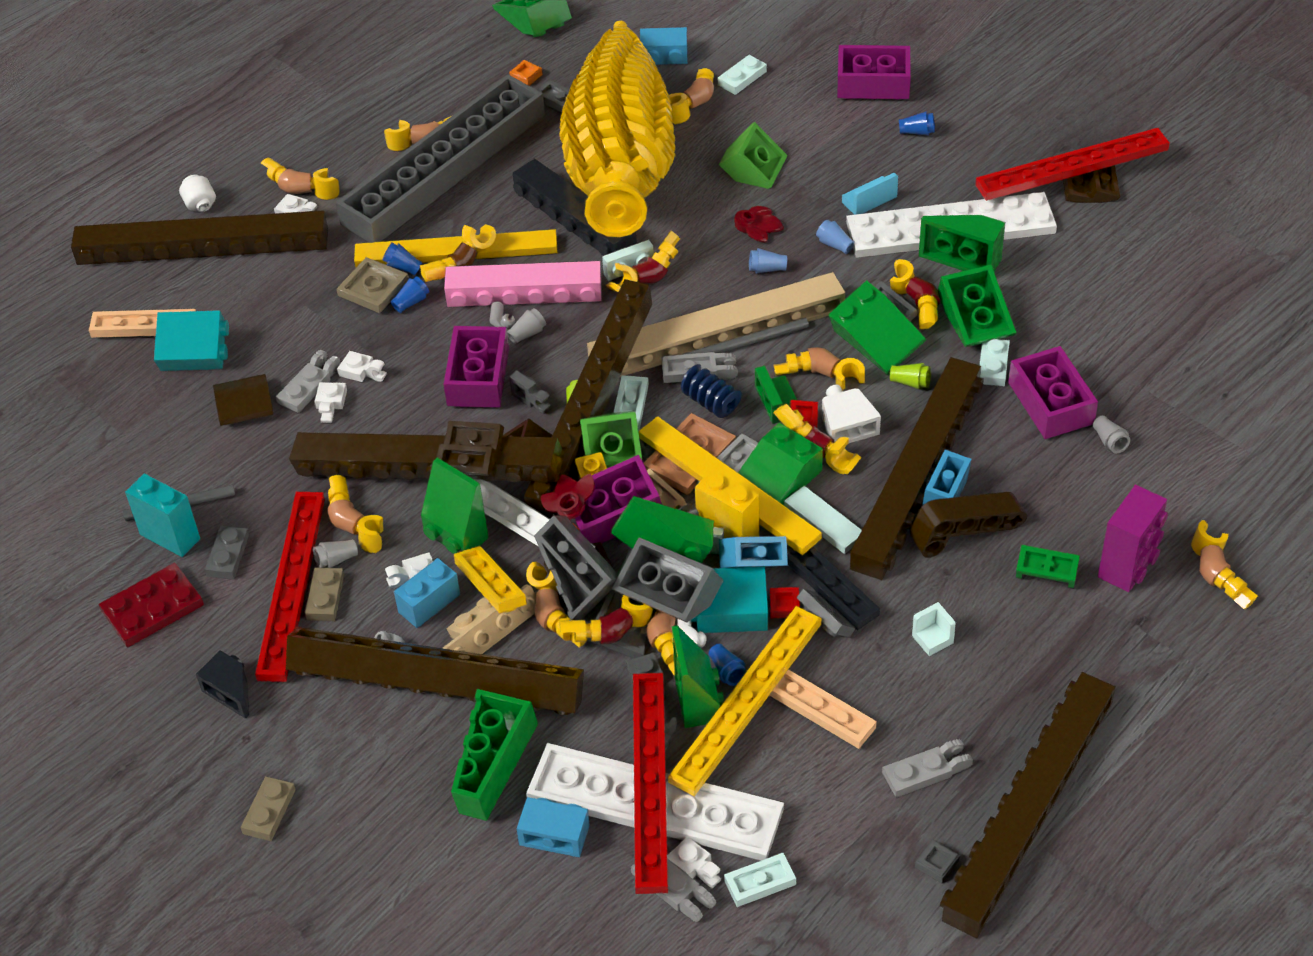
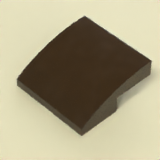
(1093, 186)
(243, 399)
(471, 446)

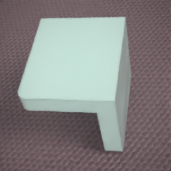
(933, 629)

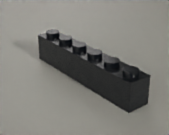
(564, 204)

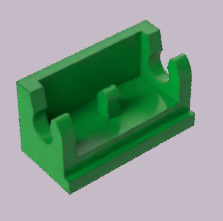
(1047, 564)

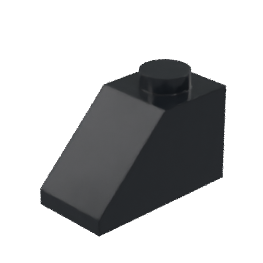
(226, 682)

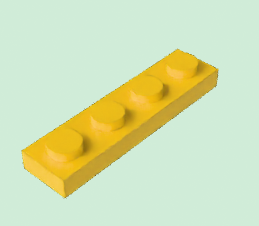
(490, 579)

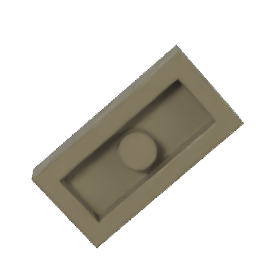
(324, 594)
(268, 808)

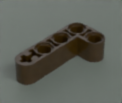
(964, 516)

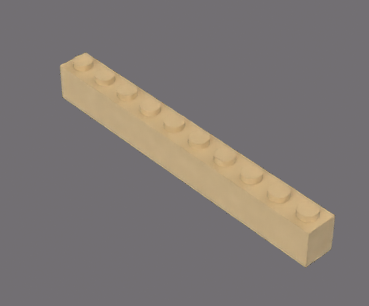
(734, 319)

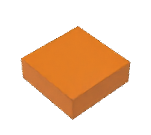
(526, 72)

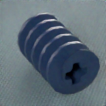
(710, 391)

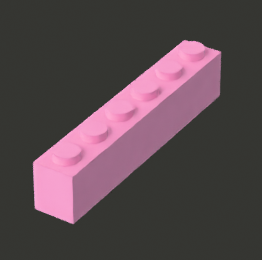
(523, 283)

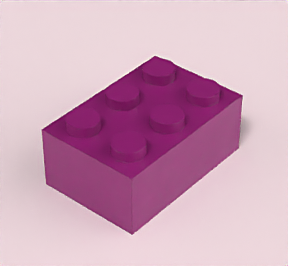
(873, 72)
(476, 366)
(1052, 392)
(611, 495)
(1133, 538)

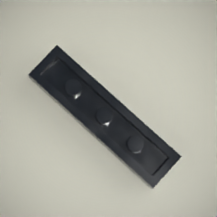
(833, 586)

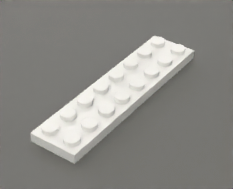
(900, 229)
(605, 787)

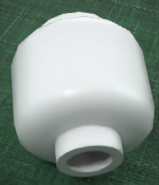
(197, 193)

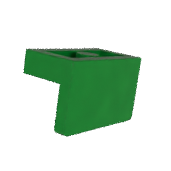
(773, 391)

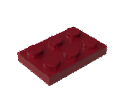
(151, 604)

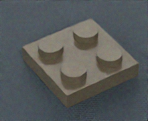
(372, 285)

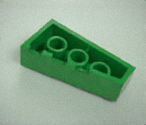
(491, 751)

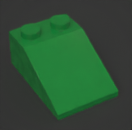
(534, 16)
(962, 240)
(975, 306)
(875, 327)
(782, 463)
(453, 509)
(665, 527)
(694, 681)

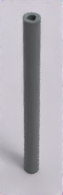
(754, 337)

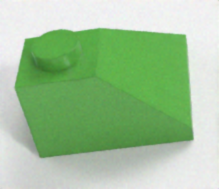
(753, 158)
(612, 435)

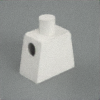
(849, 415)

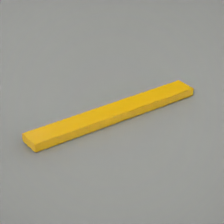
(439, 248)
(699, 462)
(744, 701)

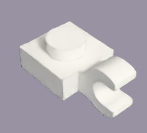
(294, 204)
(358, 366)
(328, 398)
(399, 575)
(695, 862)

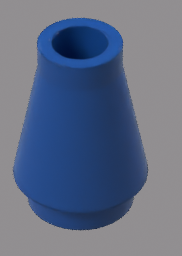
(918, 124)
(399, 258)
(410, 294)
(729, 666)

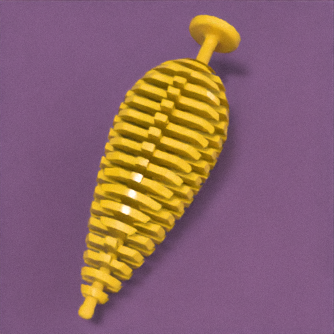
(617, 132)

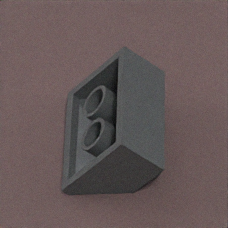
(667, 581)

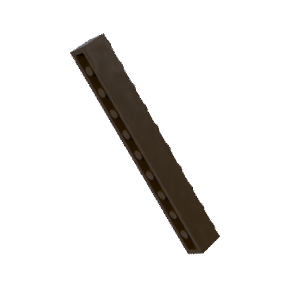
(200, 237)
(596, 380)
(413, 456)
(907, 483)
(432, 669)
(1027, 805)

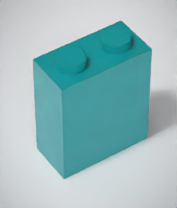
(190, 340)
(163, 515)
(738, 603)

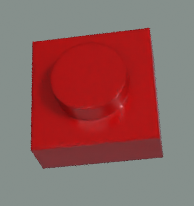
(807, 409)
(783, 601)

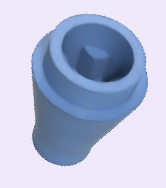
(833, 236)
(766, 261)

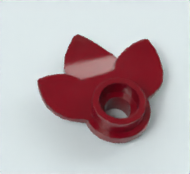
(757, 222)
(569, 496)

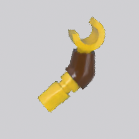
(463, 255)

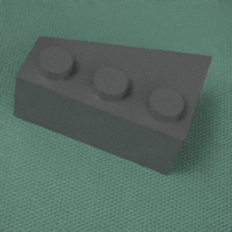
(576, 565)

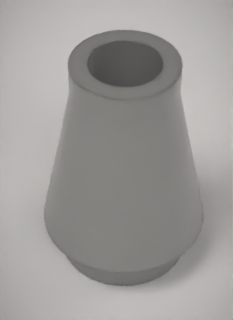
(528, 325)
(1112, 435)
(333, 553)

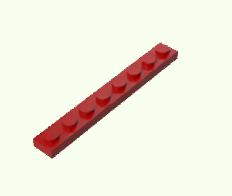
(1072, 164)
(290, 585)
(649, 784)

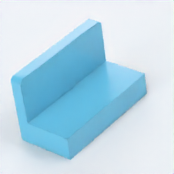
(871, 194)

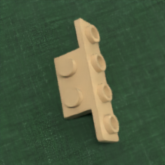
(484, 625)

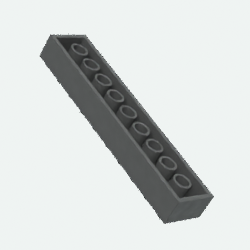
(440, 159)

